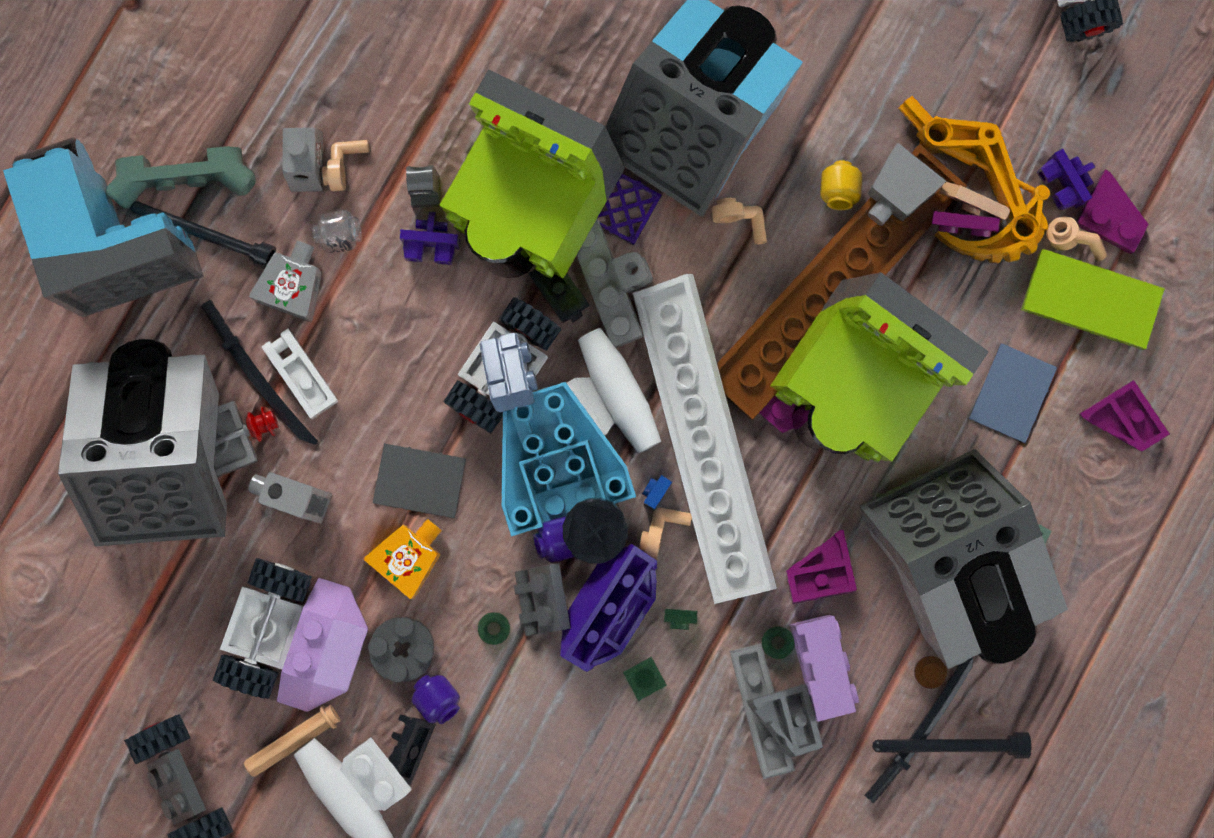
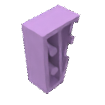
(824, 667)

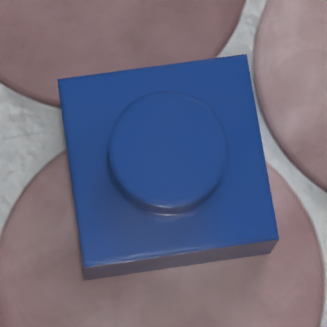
(655, 491)

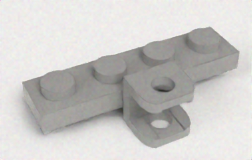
(610, 282)

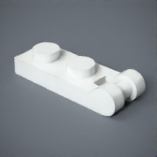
(300, 375)

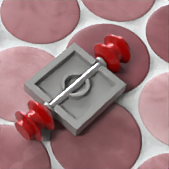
(232, 440)

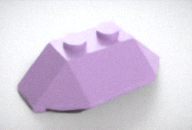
(323, 648)

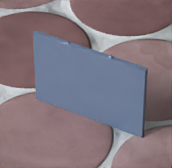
(1012, 393)

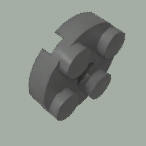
(400, 668)

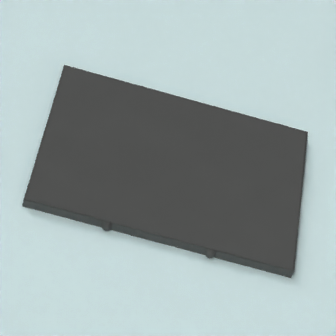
(419, 480)

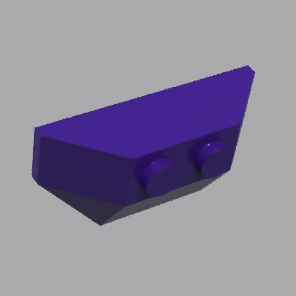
(609, 608)

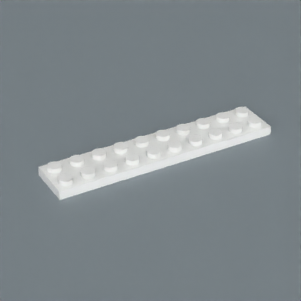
(704, 439)

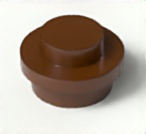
(930, 672)

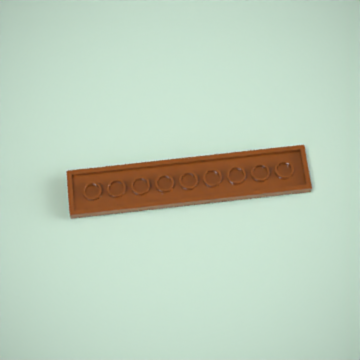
(853, 252)

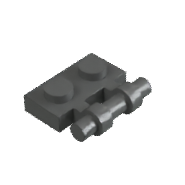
(548, 599)

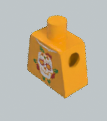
(406, 557)

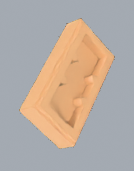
(974, 202)

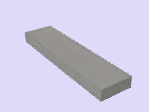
(753, 682)

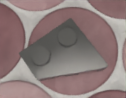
(789, 719)

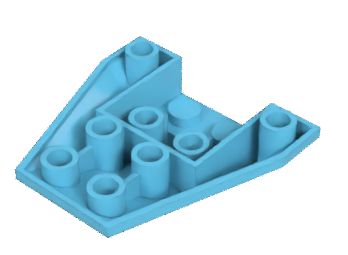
(555, 460)

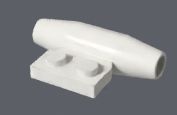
(613, 393)
(354, 787)

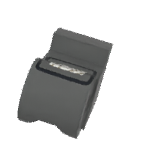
(423, 186)

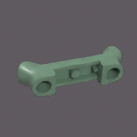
(136, 175)

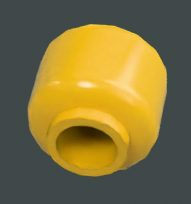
(841, 185)

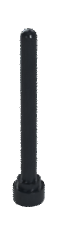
(258, 253)
(1017, 745)

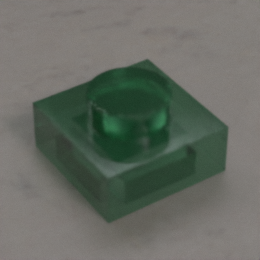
(680, 618)
(644, 678)

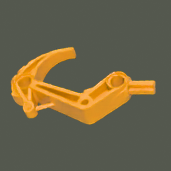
(985, 139)

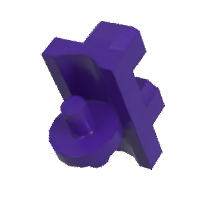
(1072, 176)
(444, 243)

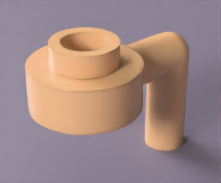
(334, 172)
(730, 211)
(1073, 236)
(651, 540)

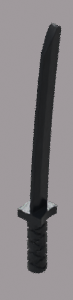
(233, 345)
(901, 760)

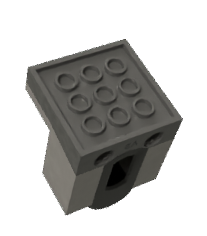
(143, 447)
(968, 560)

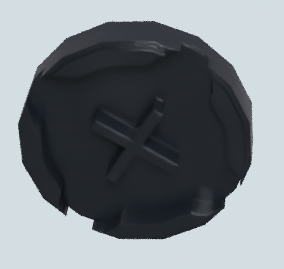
(595, 530)

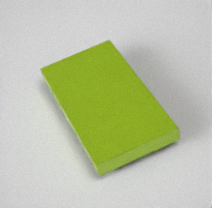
(1092, 299)

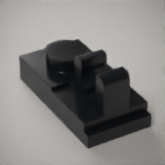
(561, 295)
(410, 746)

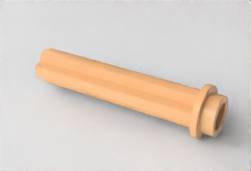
(292, 740)

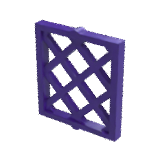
(637, 185)

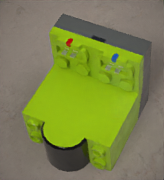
(530, 181)
(871, 369)

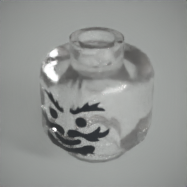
(337, 231)

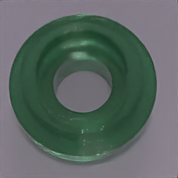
(483, 631)
(788, 644)

